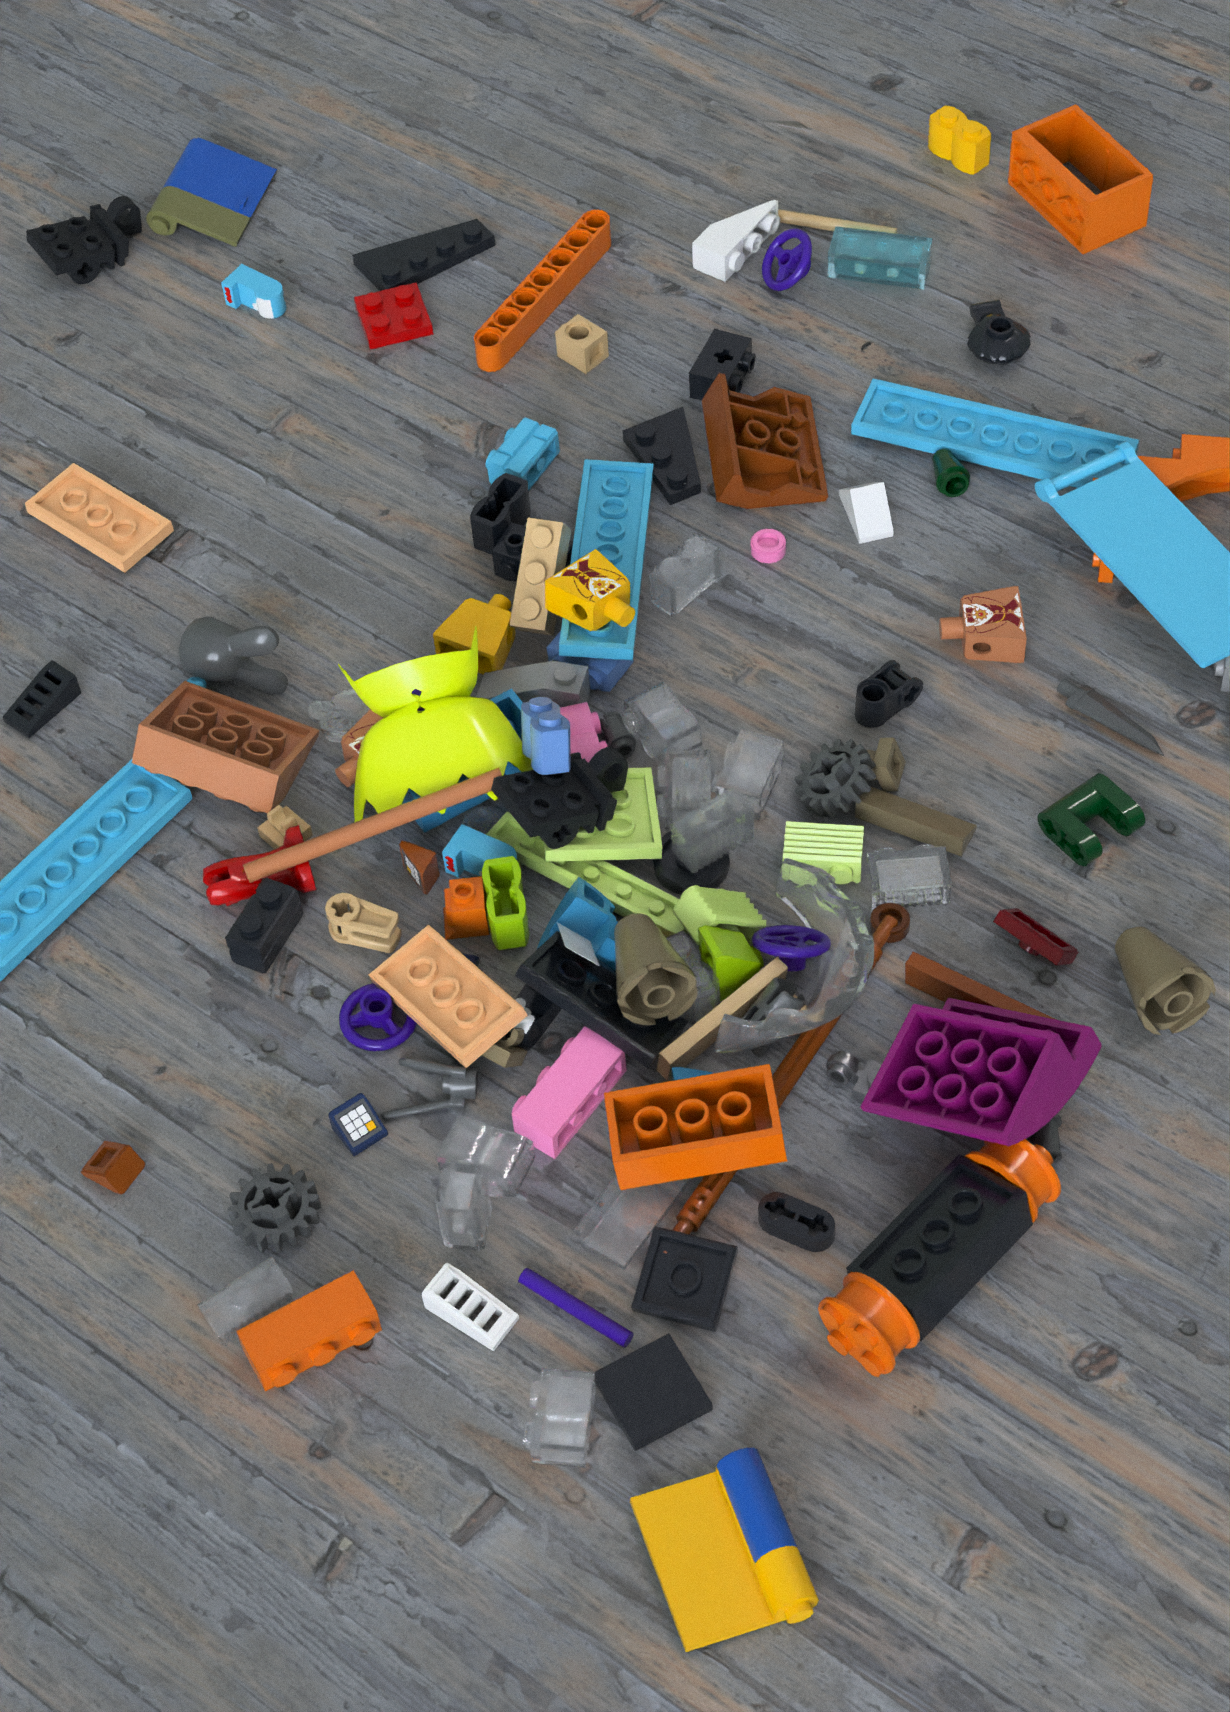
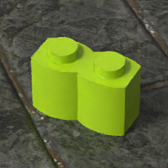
(505, 903)

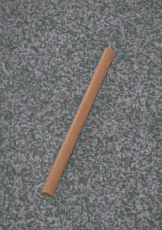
(370, 826)

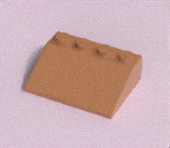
(223, 746)

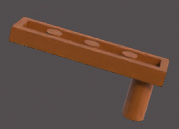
(946, 983)

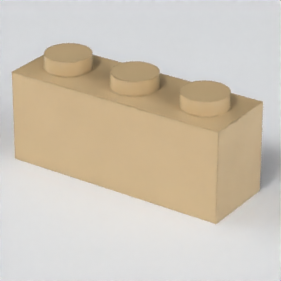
(541, 558)

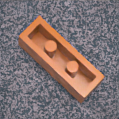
(309, 1331)

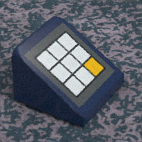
(357, 1124)

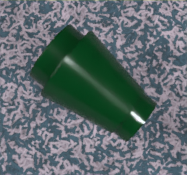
(950, 474)

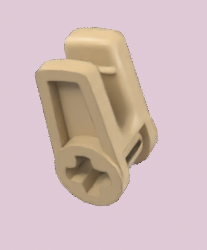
(364, 925)

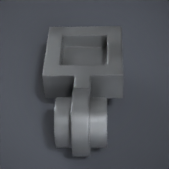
(844, 1069)

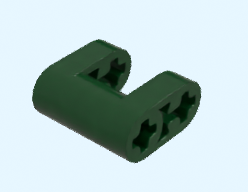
(1066, 818)

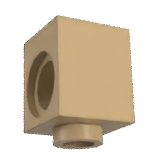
(581, 343)

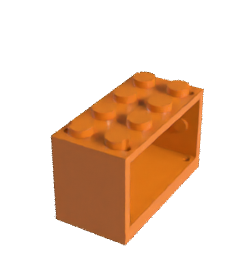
(1061, 198)

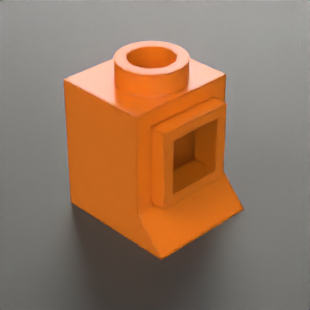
(465, 909)

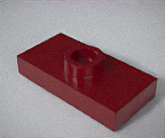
(1035, 937)

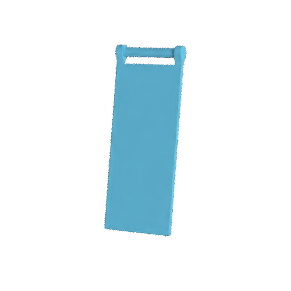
(1151, 548)

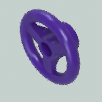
(792, 263)
(790, 945)
(371, 1002)

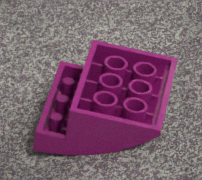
(981, 1070)

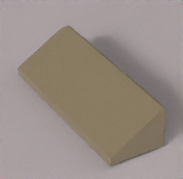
(915, 821)

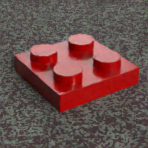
(393, 315)

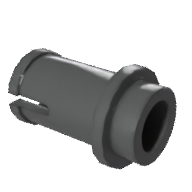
(617, 734)
(1049, 1137)

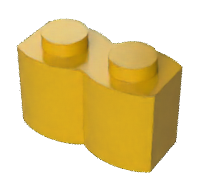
(959, 139)

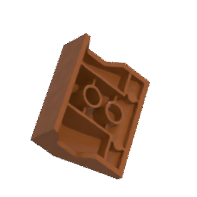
(763, 447)

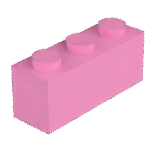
(568, 1091)

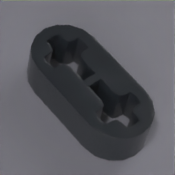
(796, 1221)

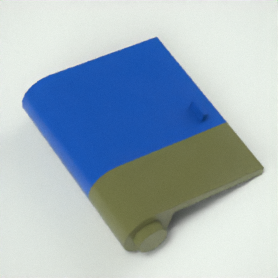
(211, 192)

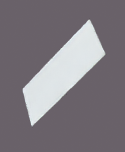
(577, 944)

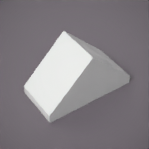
(868, 511)

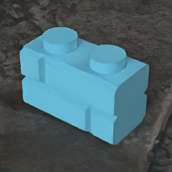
(524, 452)

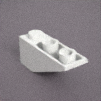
(731, 241)

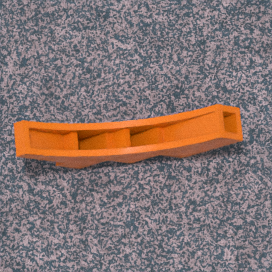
(1194, 470)

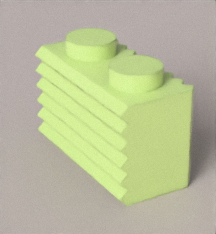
(828, 847)
(717, 909)

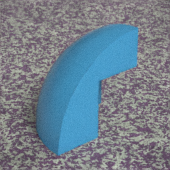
(589, 915)

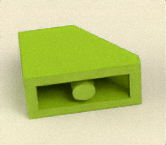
(729, 957)

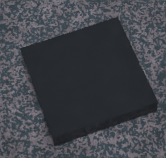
(687, 1281)
(652, 1392)

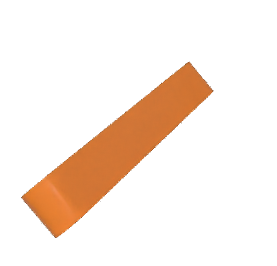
(542, 290)

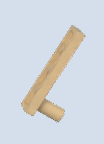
(706, 1030)

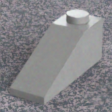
(559, 681)

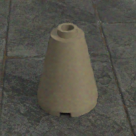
(650, 973)
(1162, 982)

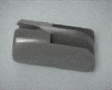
(776, 995)

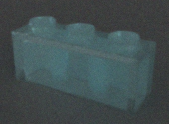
(879, 257)

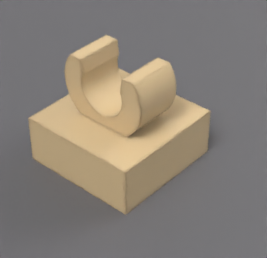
(278, 821)

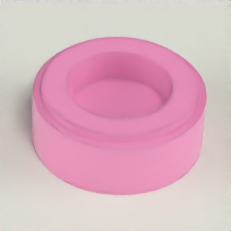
(768, 546)

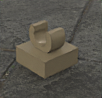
(888, 763)
(506, 1052)

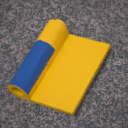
(725, 1552)

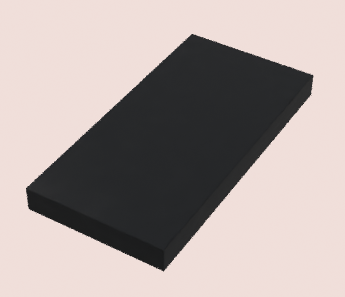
(591, 997)

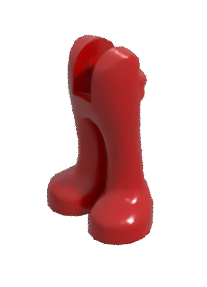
(230, 884)

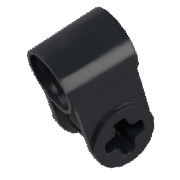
(885, 694)

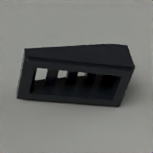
(53, 680)

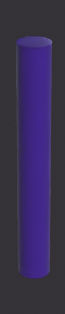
(576, 1307)

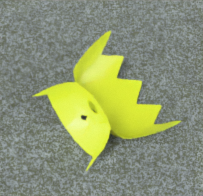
(432, 745)

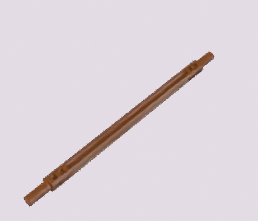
(784, 1079)

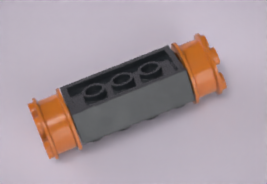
(937, 1251)

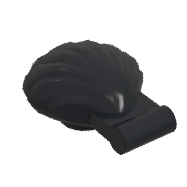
(995, 336)

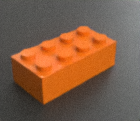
(694, 1127)

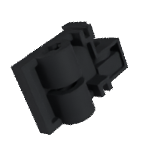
(84, 244)
(563, 802)

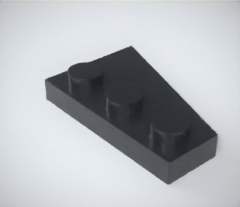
(668, 446)

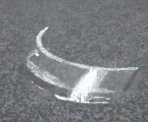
(841, 969)

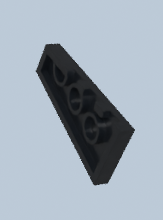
(423, 255)

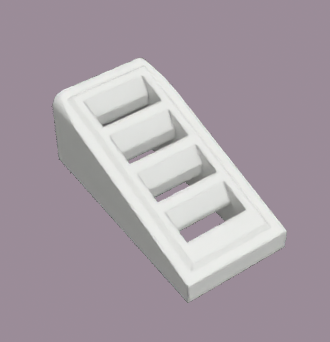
(463, 1285)

